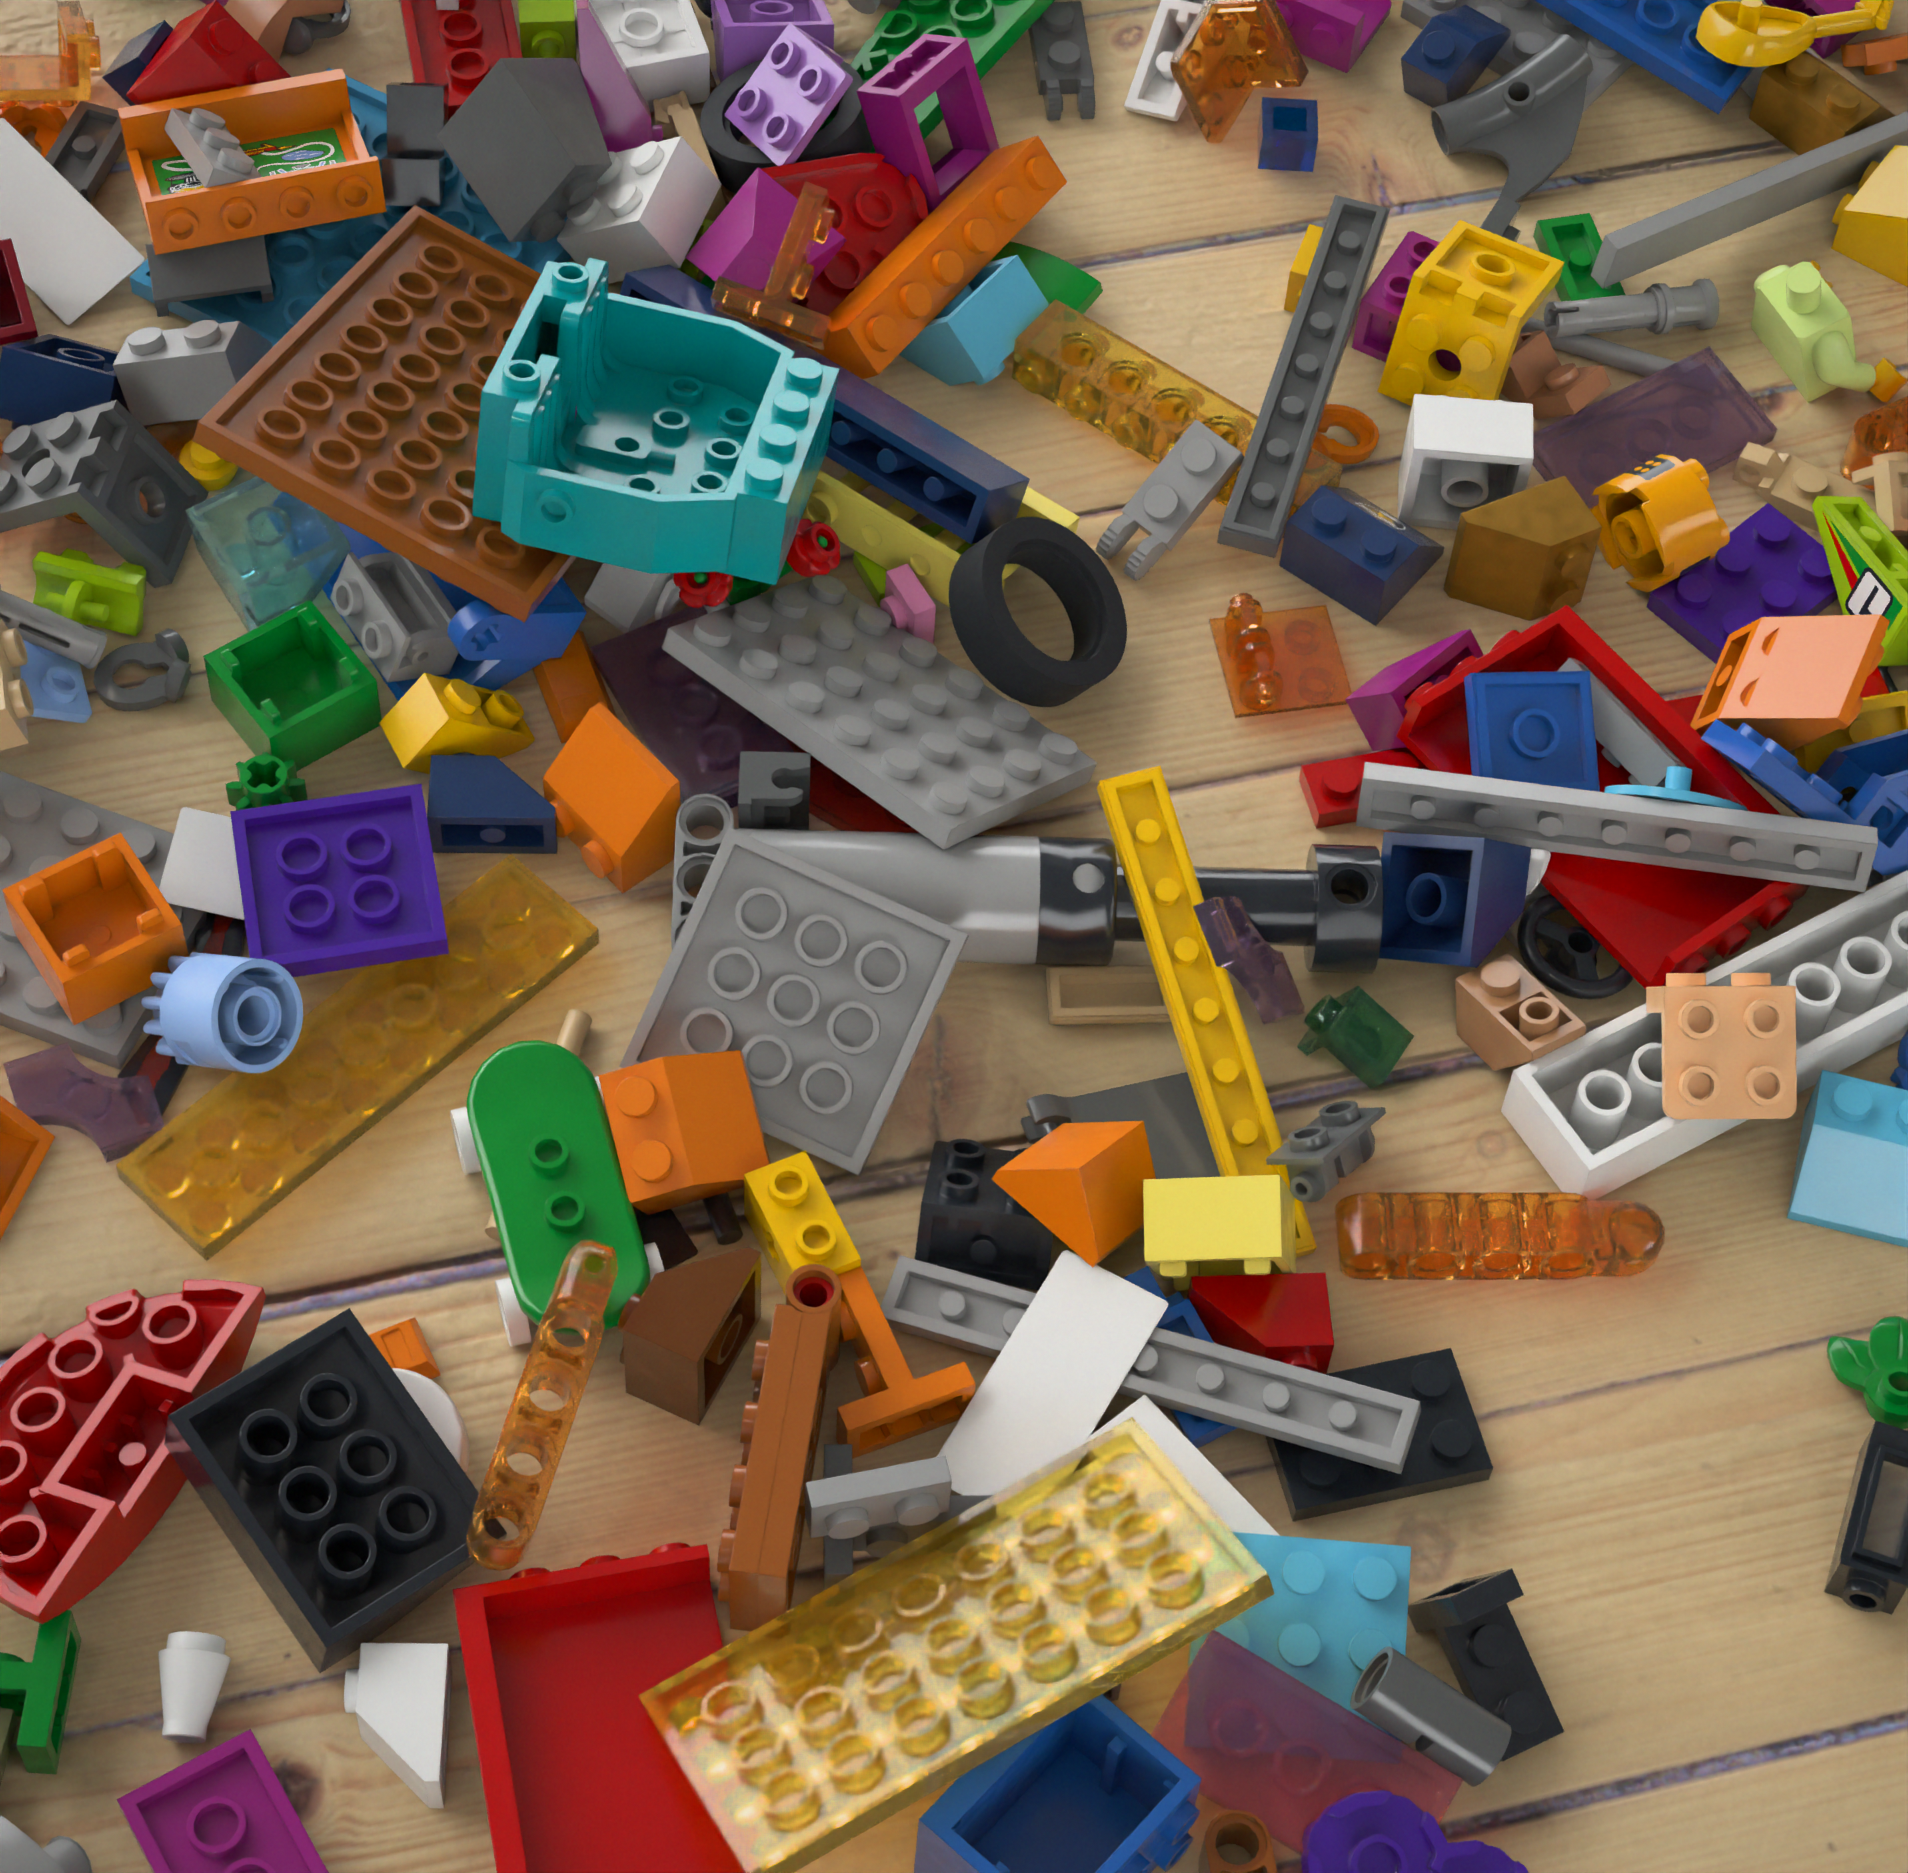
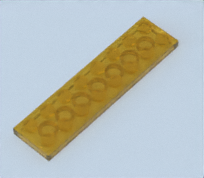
(356, 1060)

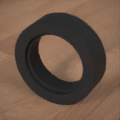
(737, 161)
(993, 637)

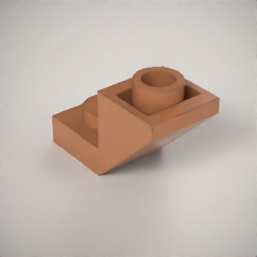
(1540, 379)

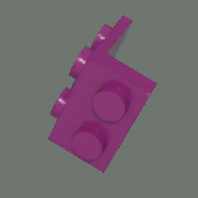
(1334, 29)

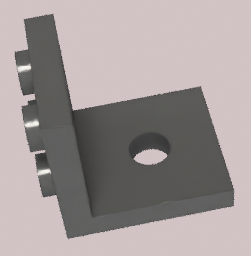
(97, 467)

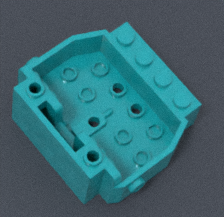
(648, 433)

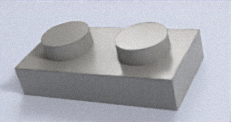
(869, 1498)

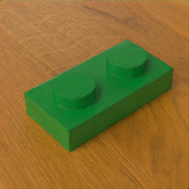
(1577, 244)

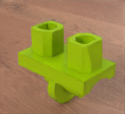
(91, 592)

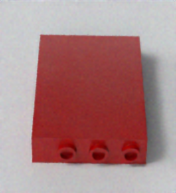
(1639, 912)
(558, 1718)

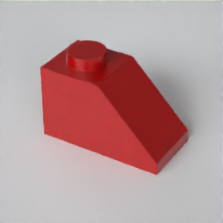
(1268, 1315)

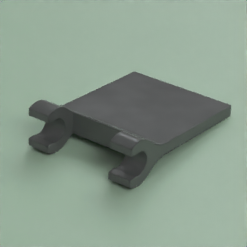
(1165, 1105)

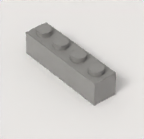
(1625, 736)

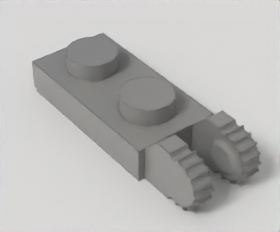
(1172, 498)

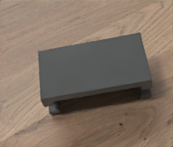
(209, 272)
(774, 790)

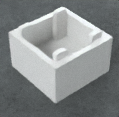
(658, 46)

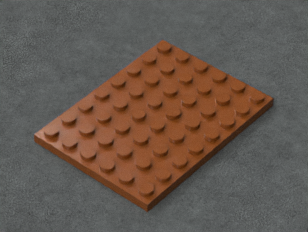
(380, 407)

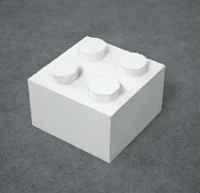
(642, 209)
(1462, 457)

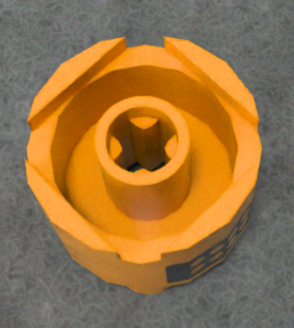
(1659, 521)

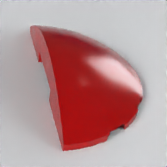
(89, 1431)

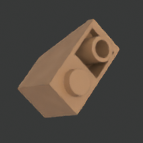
(1511, 1015)

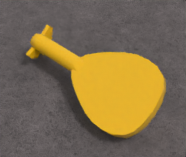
(1768, 35)

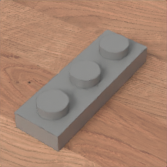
(209, 147)

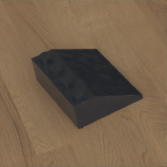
(329, 1487)

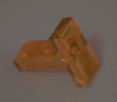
(788, 278)

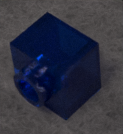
(1287, 134)

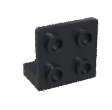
(974, 1223)

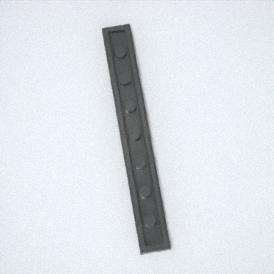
(1303, 377)

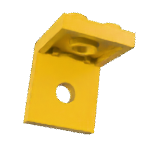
(1469, 301)

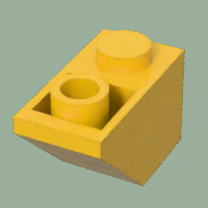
(454, 718)

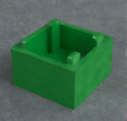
(293, 687)

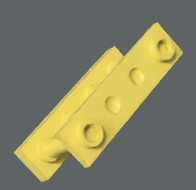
(892, 541)

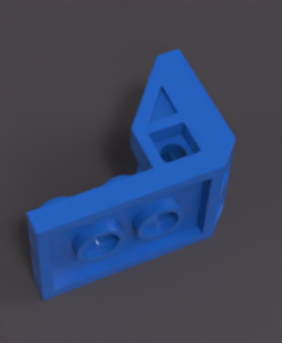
(1872, 767)

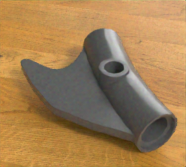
(1522, 116)

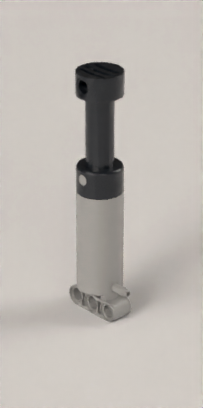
(1059, 894)

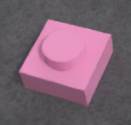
(909, 603)

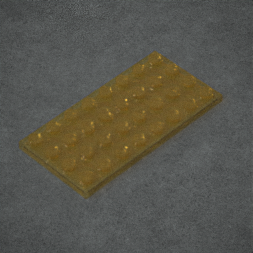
(951, 1650)

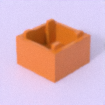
(95, 927)

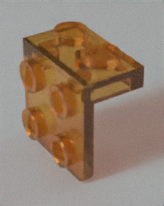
(1230, 54)
(54, 78)

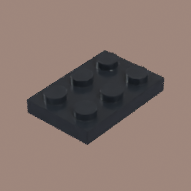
(1442, 1453)

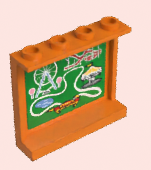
(299, 142)

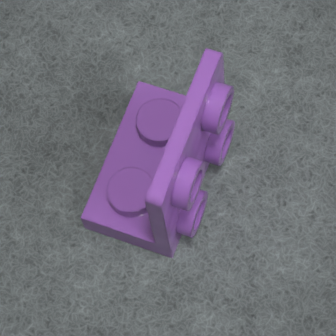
(789, 95)

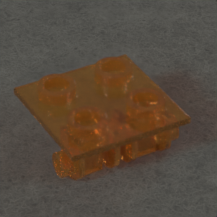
(1278, 658)

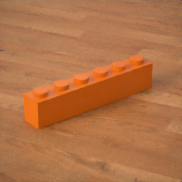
(941, 257)

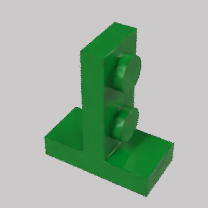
(42, 1692)

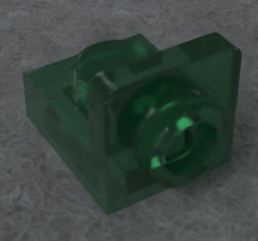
(1357, 1034)

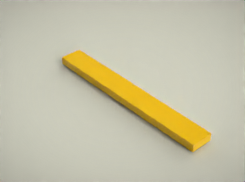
(1192, 986)

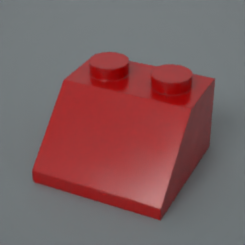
(205, 56)

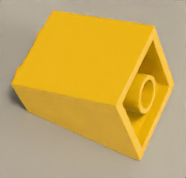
(1876, 219)

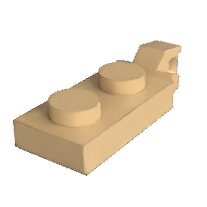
(679, 120)
(1793, 483)

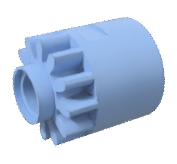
(225, 1012)

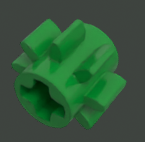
(265, 782)

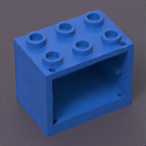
(1066, 1800)

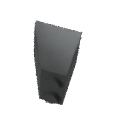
(528, 145)

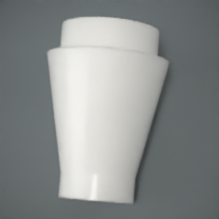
(190, 1682)

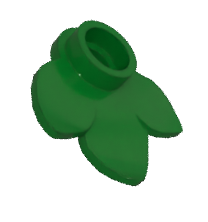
(1876, 1369)

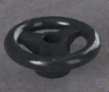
(1570, 956)

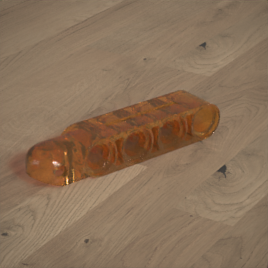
(1493, 1236)
(574, 1303)

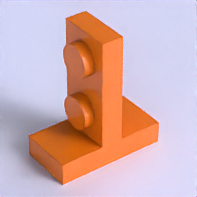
(893, 1401)

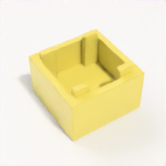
(1218, 1227)

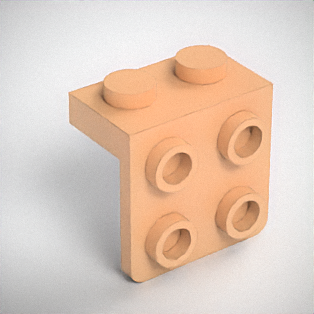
(1726, 1047)

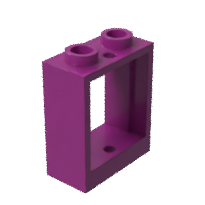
(889, 103)

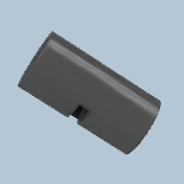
(1431, 1713)

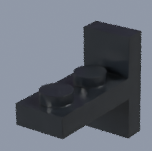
(1490, 1654)

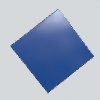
(1533, 728)

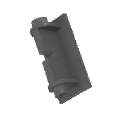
(1327, 1149)

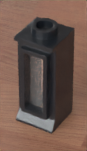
(1872, 1541)

